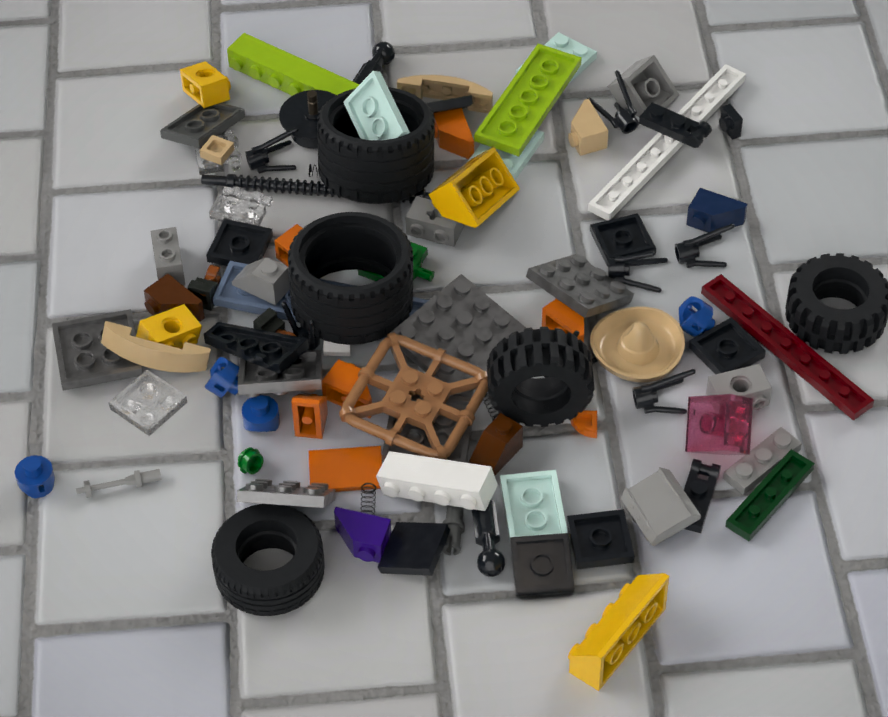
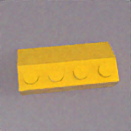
(475, 190)
(619, 629)

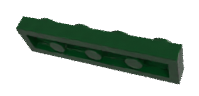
(769, 495)

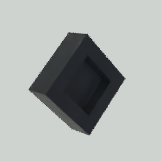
(730, 121)

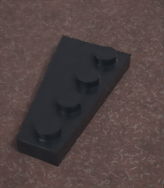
(257, 346)

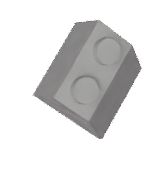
(645, 84)

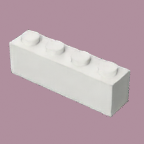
(437, 481)

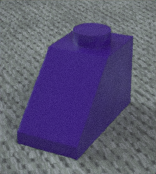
(363, 533)

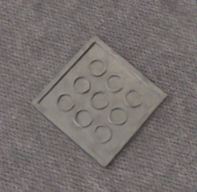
(461, 323)

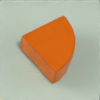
(586, 423)

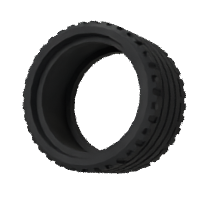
(376, 168)
(351, 243)

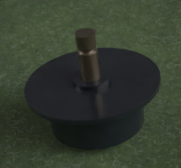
(302, 112)

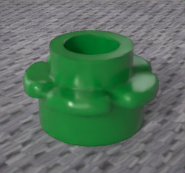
(250, 461)

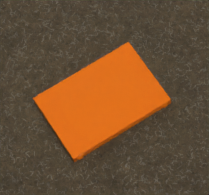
(346, 467)

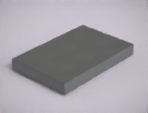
(201, 123)

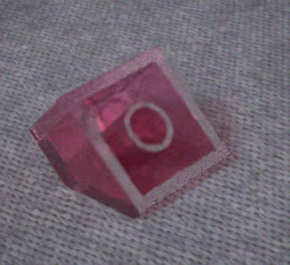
(719, 424)

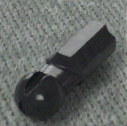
(383, 54)
(486, 530)

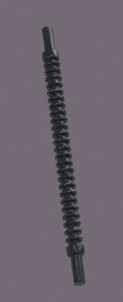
(232, 180)

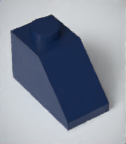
(712, 211)

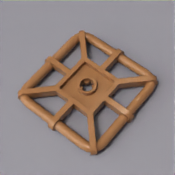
(408, 382)

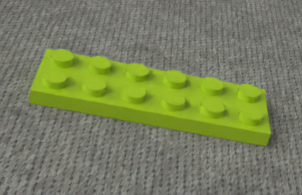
(527, 99)

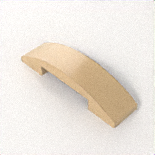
(446, 88)
(153, 354)

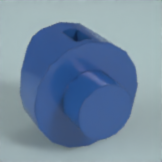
(694, 321)
(223, 379)
(260, 414)
(34, 472)

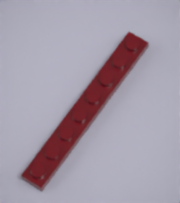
(788, 347)

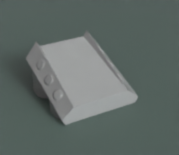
(659, 506)

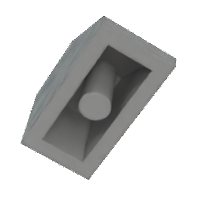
(264, 280)

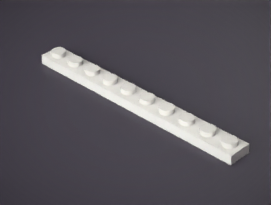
(661, 147)

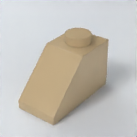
(588, 130)

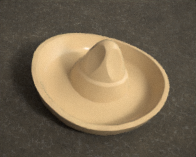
(638, 343)

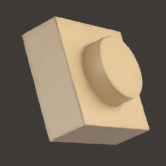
(217, 150)

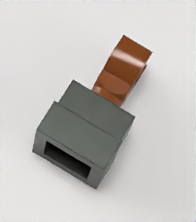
(206, 287)
(270, 322)

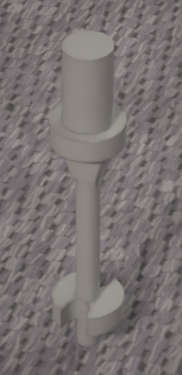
(135, 479)

